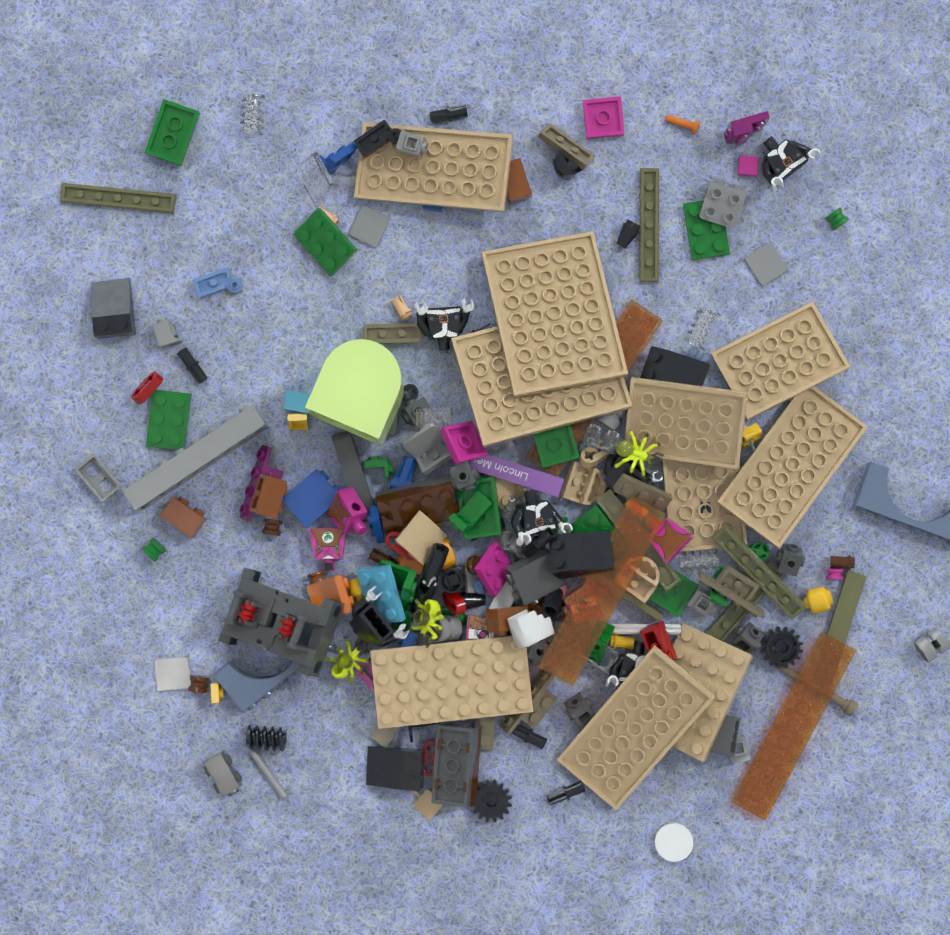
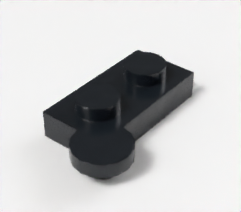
(376, 138)

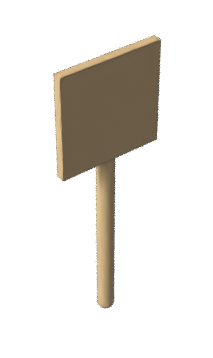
(424, 804)

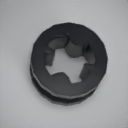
(406, 387)

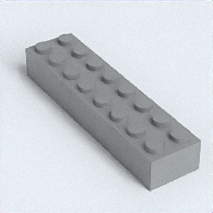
(195, 458)

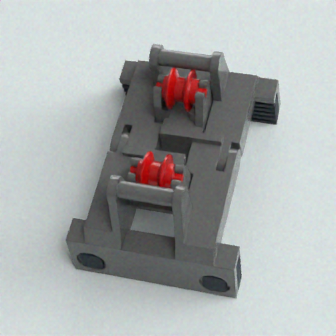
(284, 637)

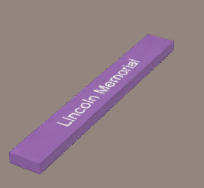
(518, 474)

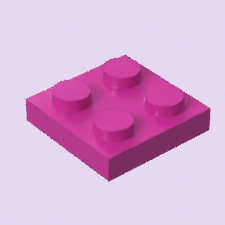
(603, 117)
(463, 442)
(492, 568)

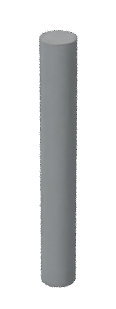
(267, 773)

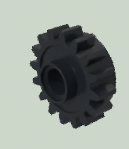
(772, 642)
(499, 807)

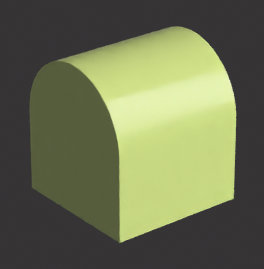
(358, 390)

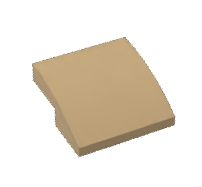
(419, 537)

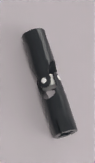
(430, 575)

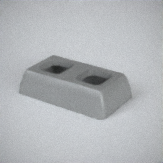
(93, 483)

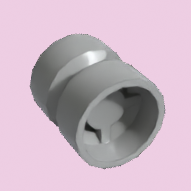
(611, 420)
(451, 629)
(925, 647)

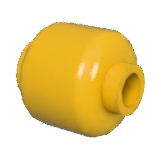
(818, 600)

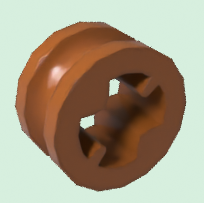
(316, 577)

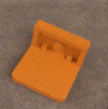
(332, 588)

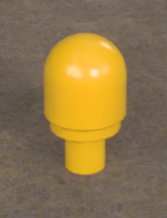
(355, 589)

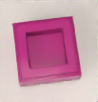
(748, 165)

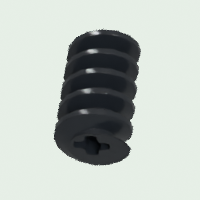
(266, 738)

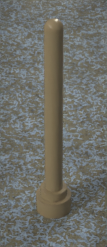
(848, 706)

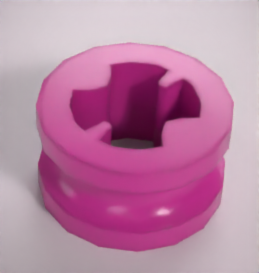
(834, 574)

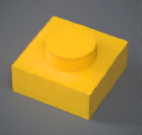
(298, 421)
(217, 692)

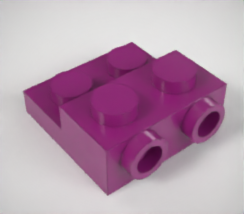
(741, 129)

